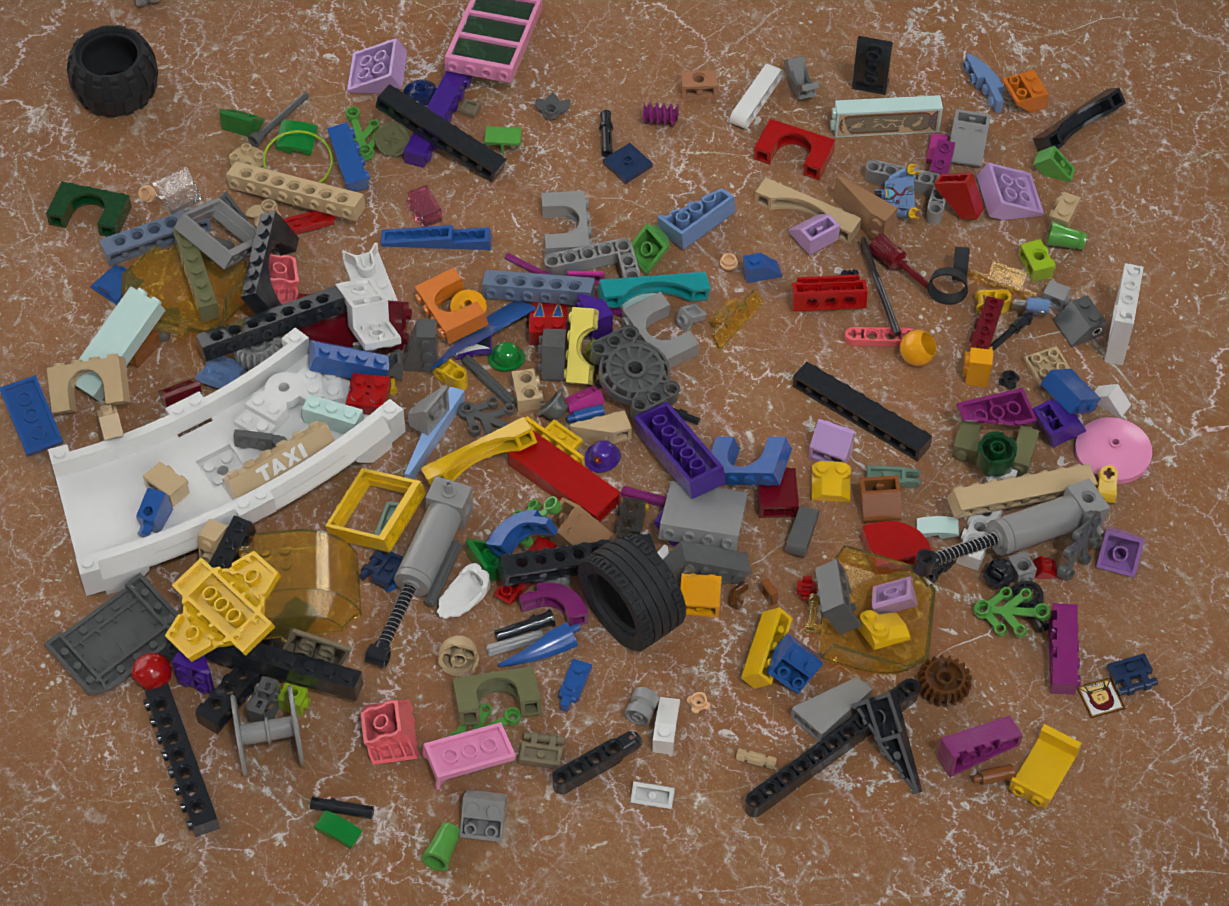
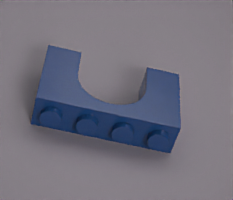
(765, 471)

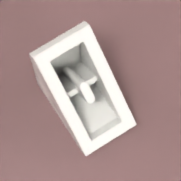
(1113, 399)

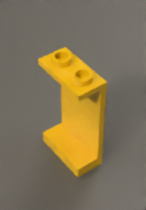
(1045, 767)

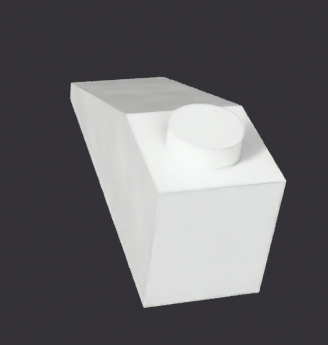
(666, 725)

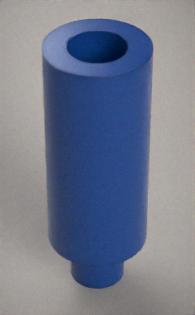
(586, 413)

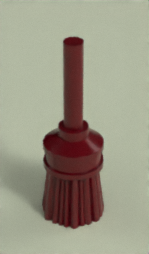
(894, 257)

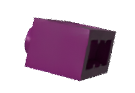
(942, 157)

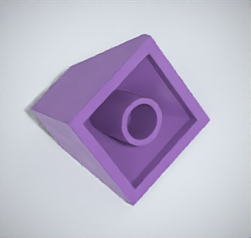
(1120, 551)

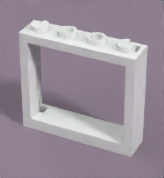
(1124, 314)

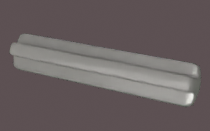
(513, 643)

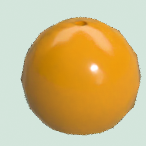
(918, 348)

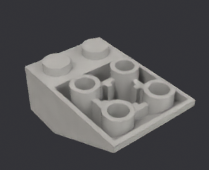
(970, 137)

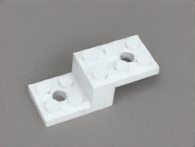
(368, 314)

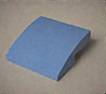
(220, 372)

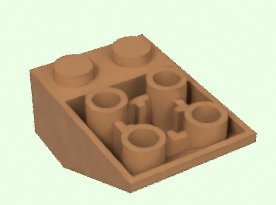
(576, 526)

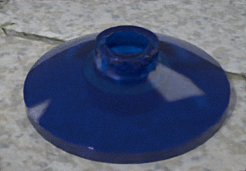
(420, 91)

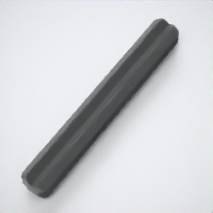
(488, 380)
(443, 573)

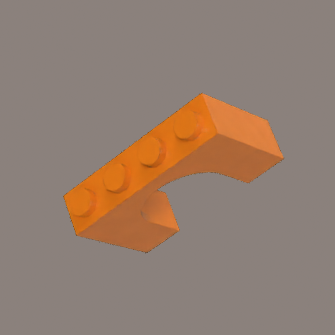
(450, 324)

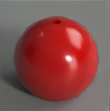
(151, 670)

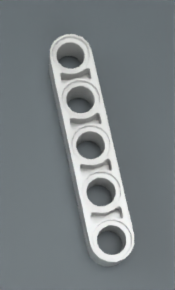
(756, 96)

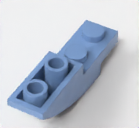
(984, 78)

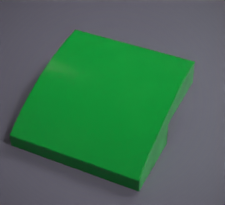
(296, 141)

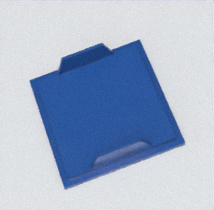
(110, 284)

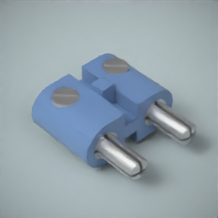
(1033, 305)

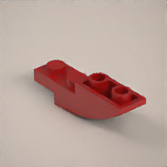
(510, 594)

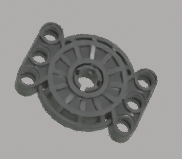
(641, 357)

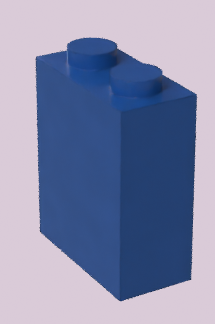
(1070, 391)

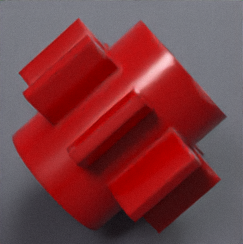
(806, 587)

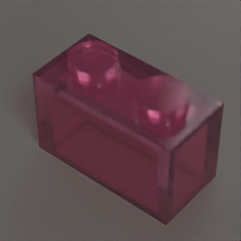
(424, 206)

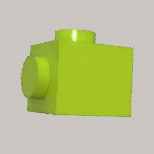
(301, 699)

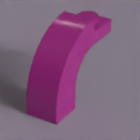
(558, 597)

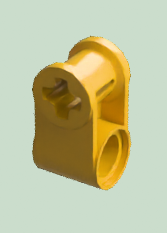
(1001, 294)
(452, 375)
(1106, 486)

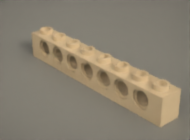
(296, 191)

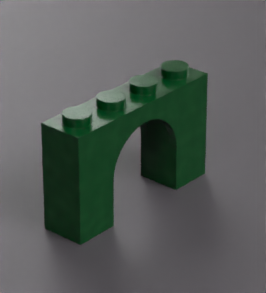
(73, 196)

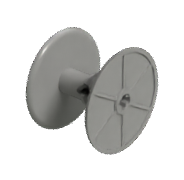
(266, 730)

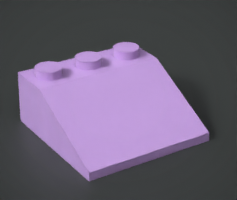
(377, 68)
(1009, 193)

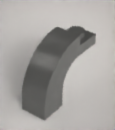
(799, 79)

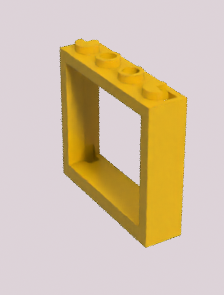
(395, 526)

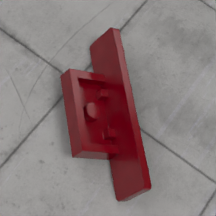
(986, 323)

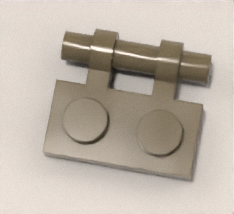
(542, 755)

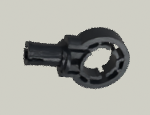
(1037, 600)

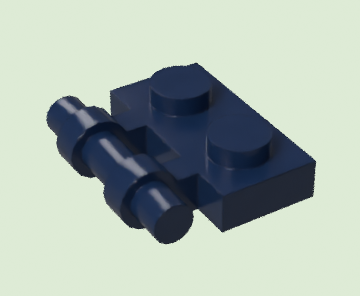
(385, 572)
(1129, 669)

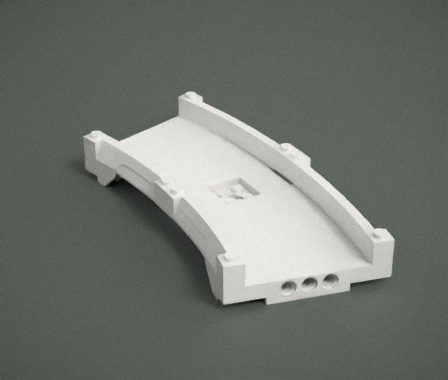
(106, 484)

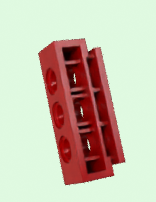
(829, 293)

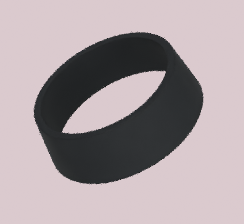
(945, 298)

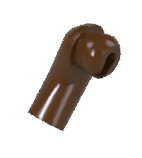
(736, 593)

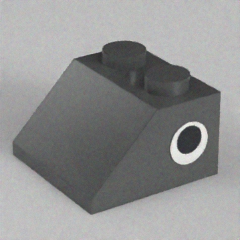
(1080, 321)

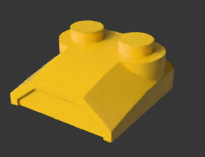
(830, 481)
(883, 629)

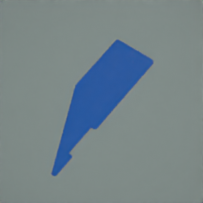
(496, 321)

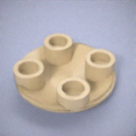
(247, 155)

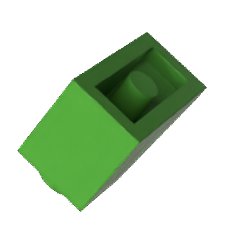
(1054, 164)

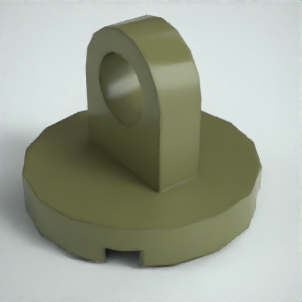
(392, 138)

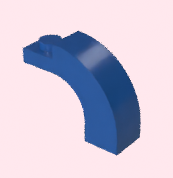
(518, 527)

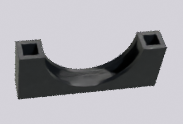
(270, 234)

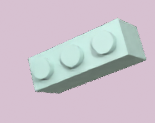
(337, 415)

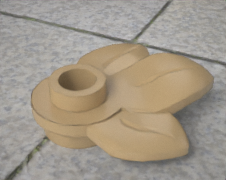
(256, 210)

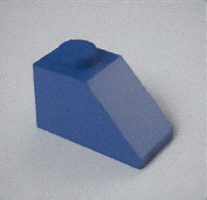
(759, 268)

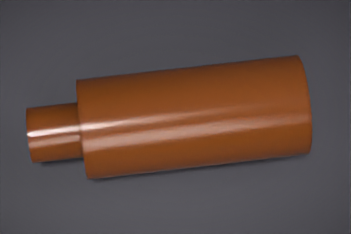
(995, 774)

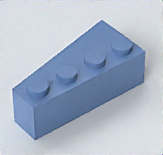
(697, 218)

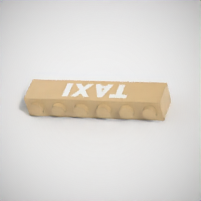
(278, 460)

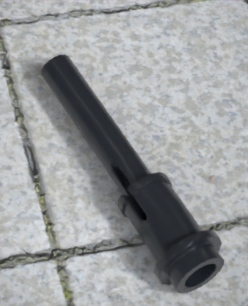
(1015, 327)

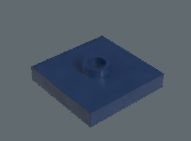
(627, 163)

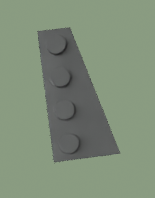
(707, 560)

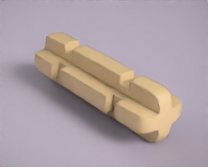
(756, 758)

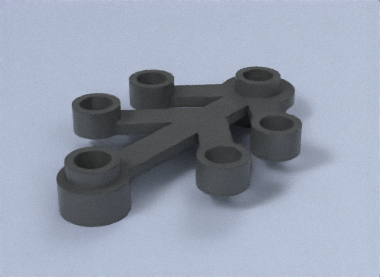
(488, 418)
(1072, 552)

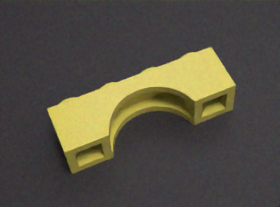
(582, 322)

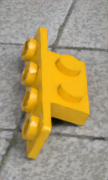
(560, 437)

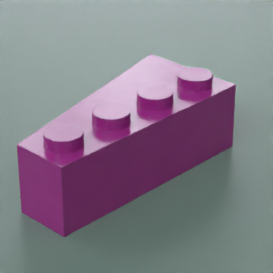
(1064, 649)
(977, 745)

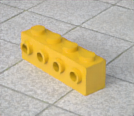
(770, 631)

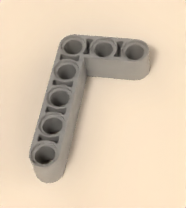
(879, 172)
(597, 258)

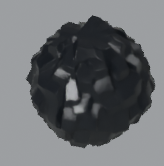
(999, 573)

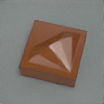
(769, 592)

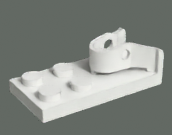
(368, 266)

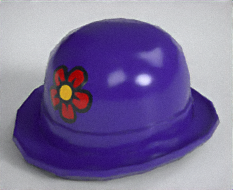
(602, 456)

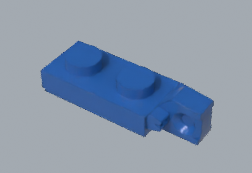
(574, 683)

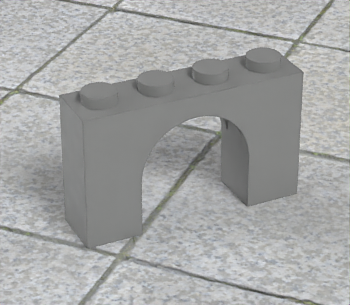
(571, 206)
(650, 311)

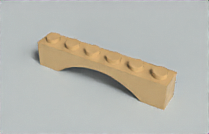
(777, 196)

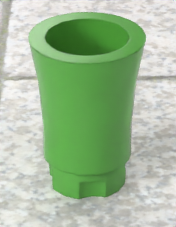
(1066, 237)
(441, 847)

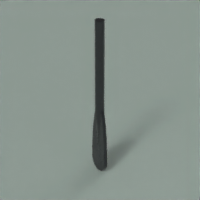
(879, 286)

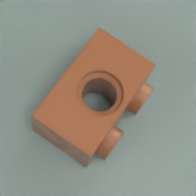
(698, 84)

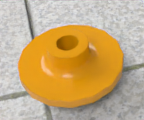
(467, 296)

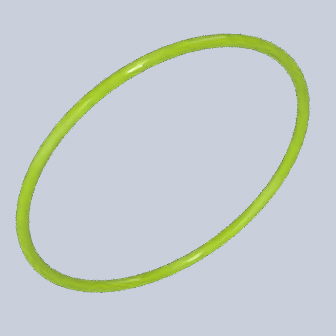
(305, 132)

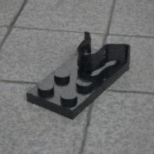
(872, 65)

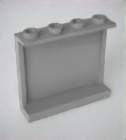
(705, 520)

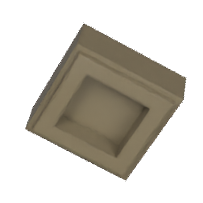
(470, 108)

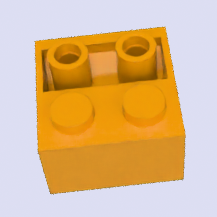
(701, 594)

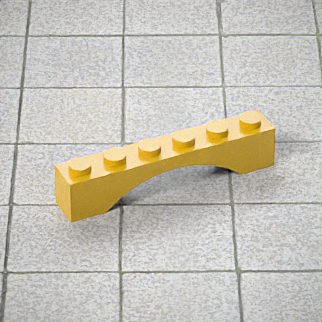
(509, 438)

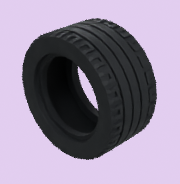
(632, 591)

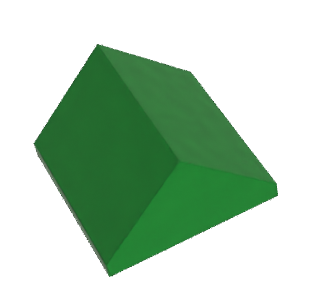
(240, 122)
(480, 553)

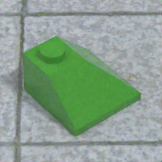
(650, 247)

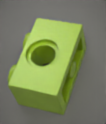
(1036, 260)

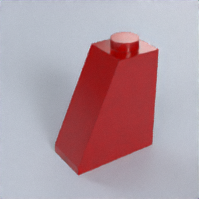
(961, 194)

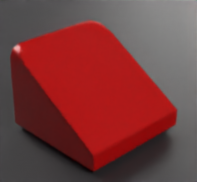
(1045, 568)

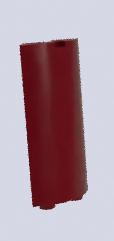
(336, 329)

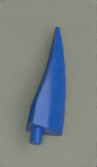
(552, 643)

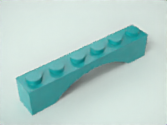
(686, 285)

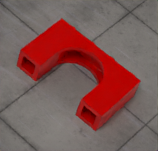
(780, 134)

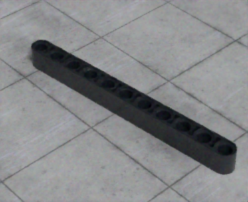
(822, 750)

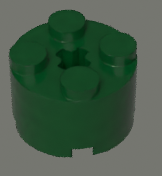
(996, 454)

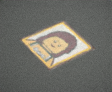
(1100, 698)

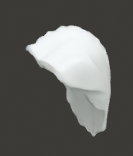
(464, 592)

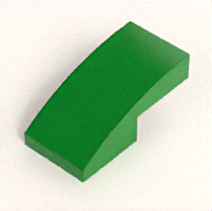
(338, 828)

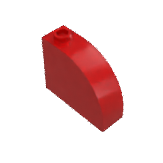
(894, 540)

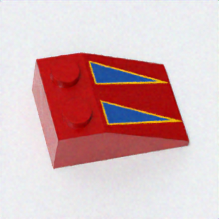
(546, 317)

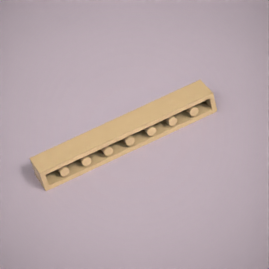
(1016, 491)

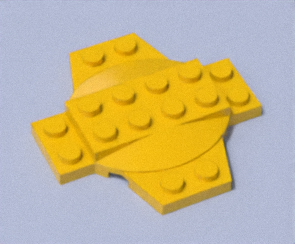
(223, 606)

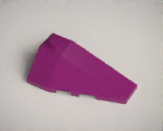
(1000, 408)

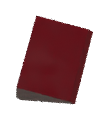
(179, 392)

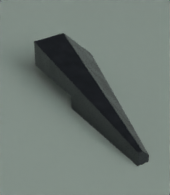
(887, 724)

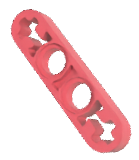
(879, 332)

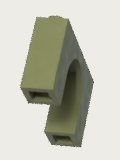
(968, 439)
(517, 682)

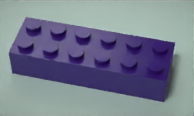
(680, 450)

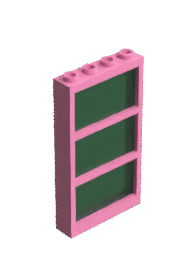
(493, 38)

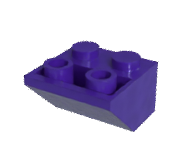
(605, 316)
(1057, 423)
(193, 674)

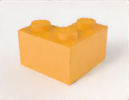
(977, 366)

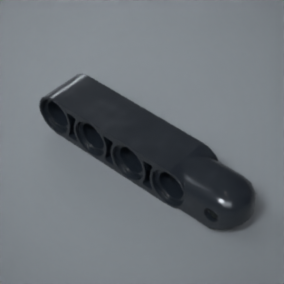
(591, 769)

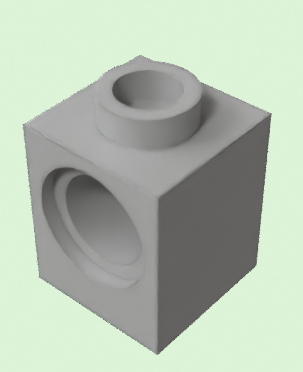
(1058, 295)
(1022, 561)

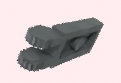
(256, 440)

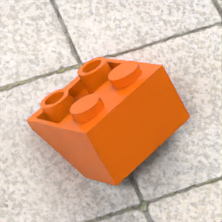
(1027, 91)

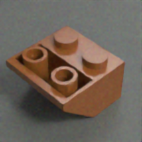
(880, 499)

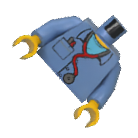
(900, 192)

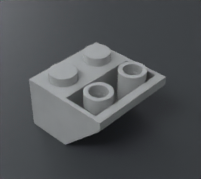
(483, 815)

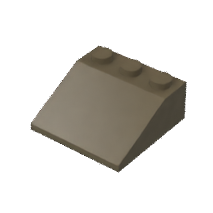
(314, 646)

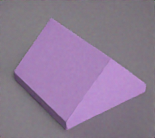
(894, 596)

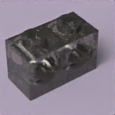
(633, 519)

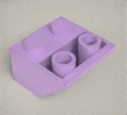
(816, 232)
(831, 442)

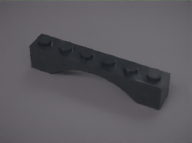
(1097, 107)

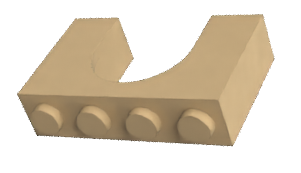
(63, 379)

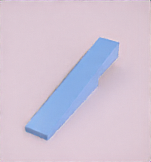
(427, 443)

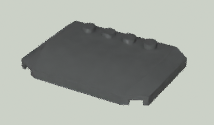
(109, 640)

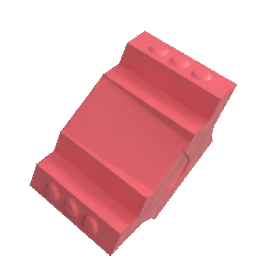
(284, 277)
(389, 731)

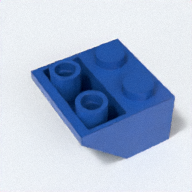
(794, 663)

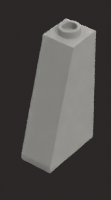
(830, 709)

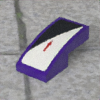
(481, 348)

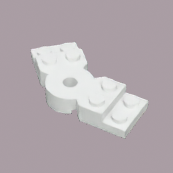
(282, 391)

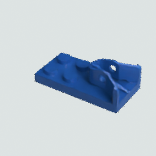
(31, 415)

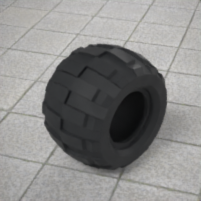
(110, 51)

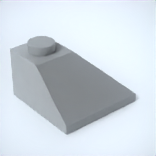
(429, 411)

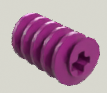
(659, 114)

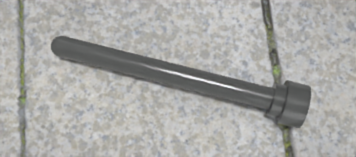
(257, 137)

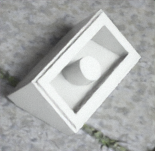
(652, 794)

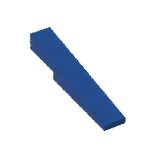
(438, 237)

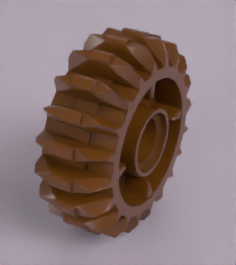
(944, 669)

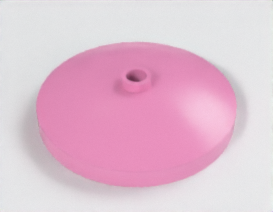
(1115, 444)

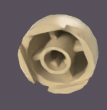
(458, 655)

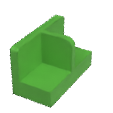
(503, 136)

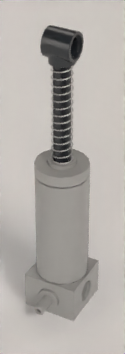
(448, 508)
(1025, 527)

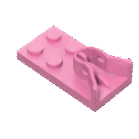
(468, 752)

